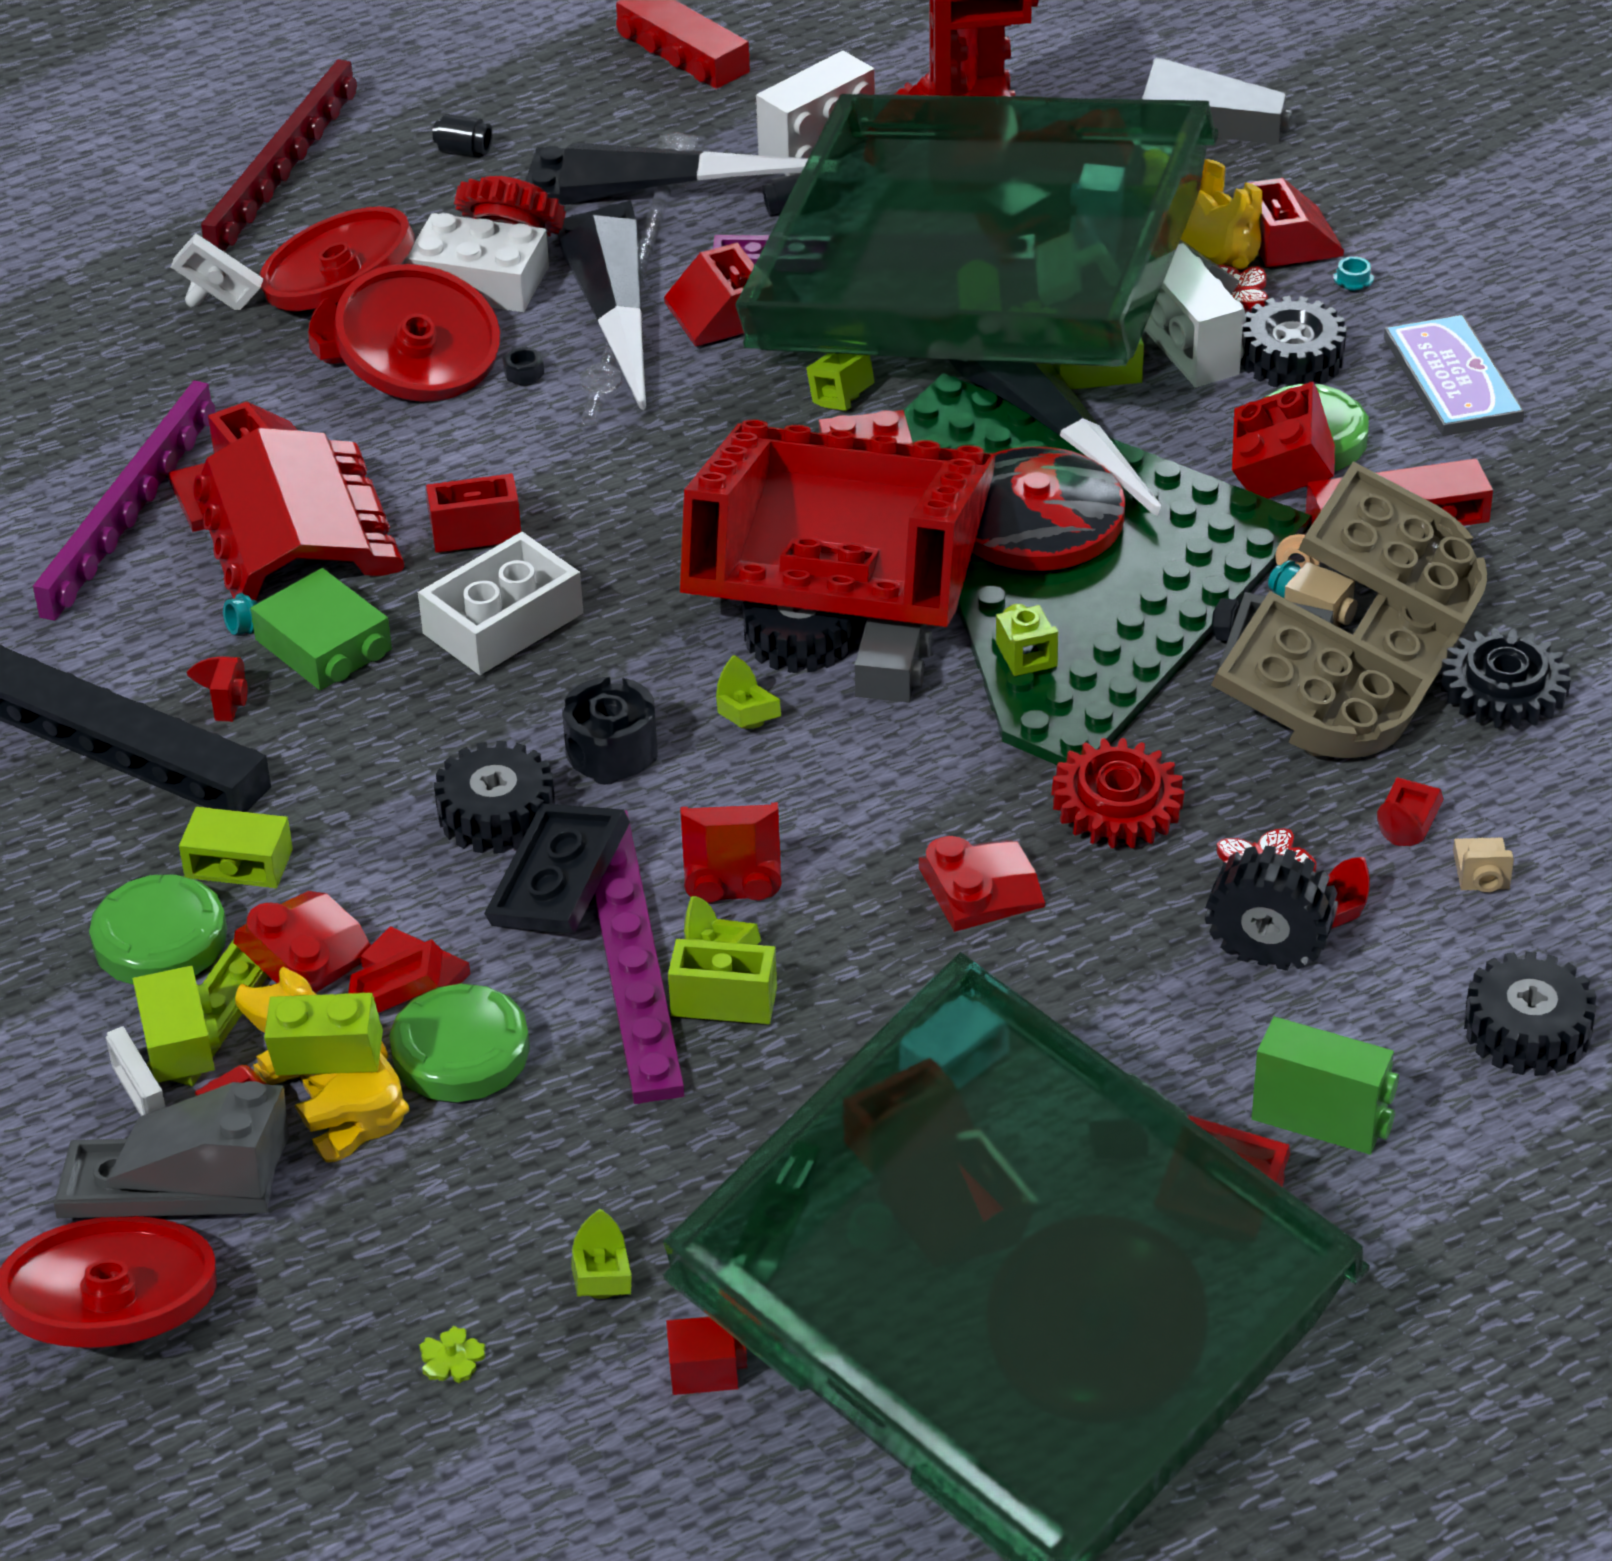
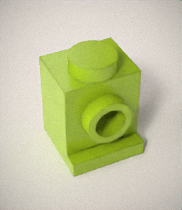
(839, 379)
(1026, 627)

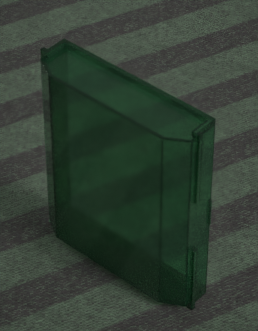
(980, 228)
(1011, 1268)

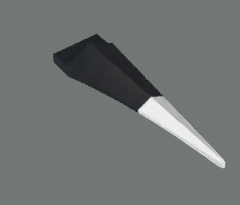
(603, 170)
(606, 262)
(1048, 398)

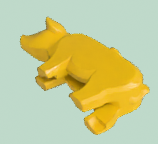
(1224, 226)
(349, 1104)

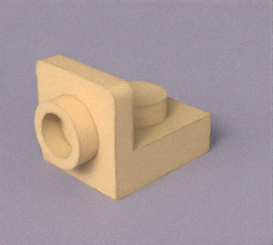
(1483, 864)

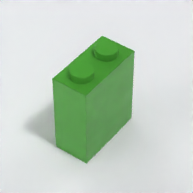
(321, 629)
(1324, 1085)

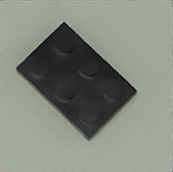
(557, 868)

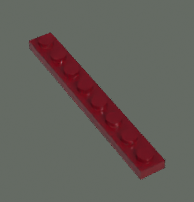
(279, 156)

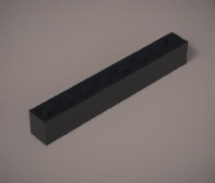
(129, 735)

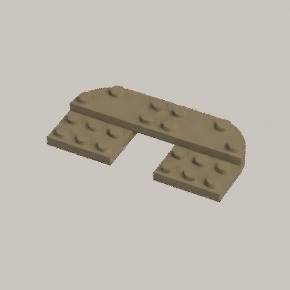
(1363, 688)

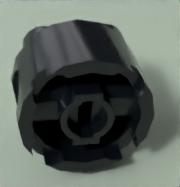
(610, 729)

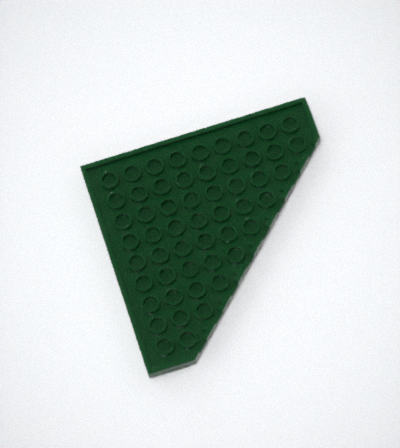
(1119, 617)

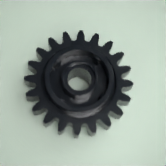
(1505, 678)

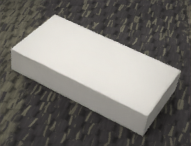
(134, 1072)

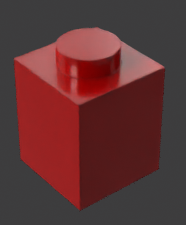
(703, 1356)

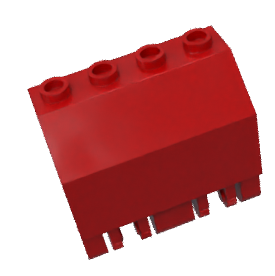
(289, 499)

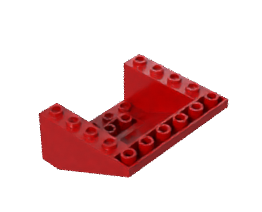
(971, 45)
(834, 522)

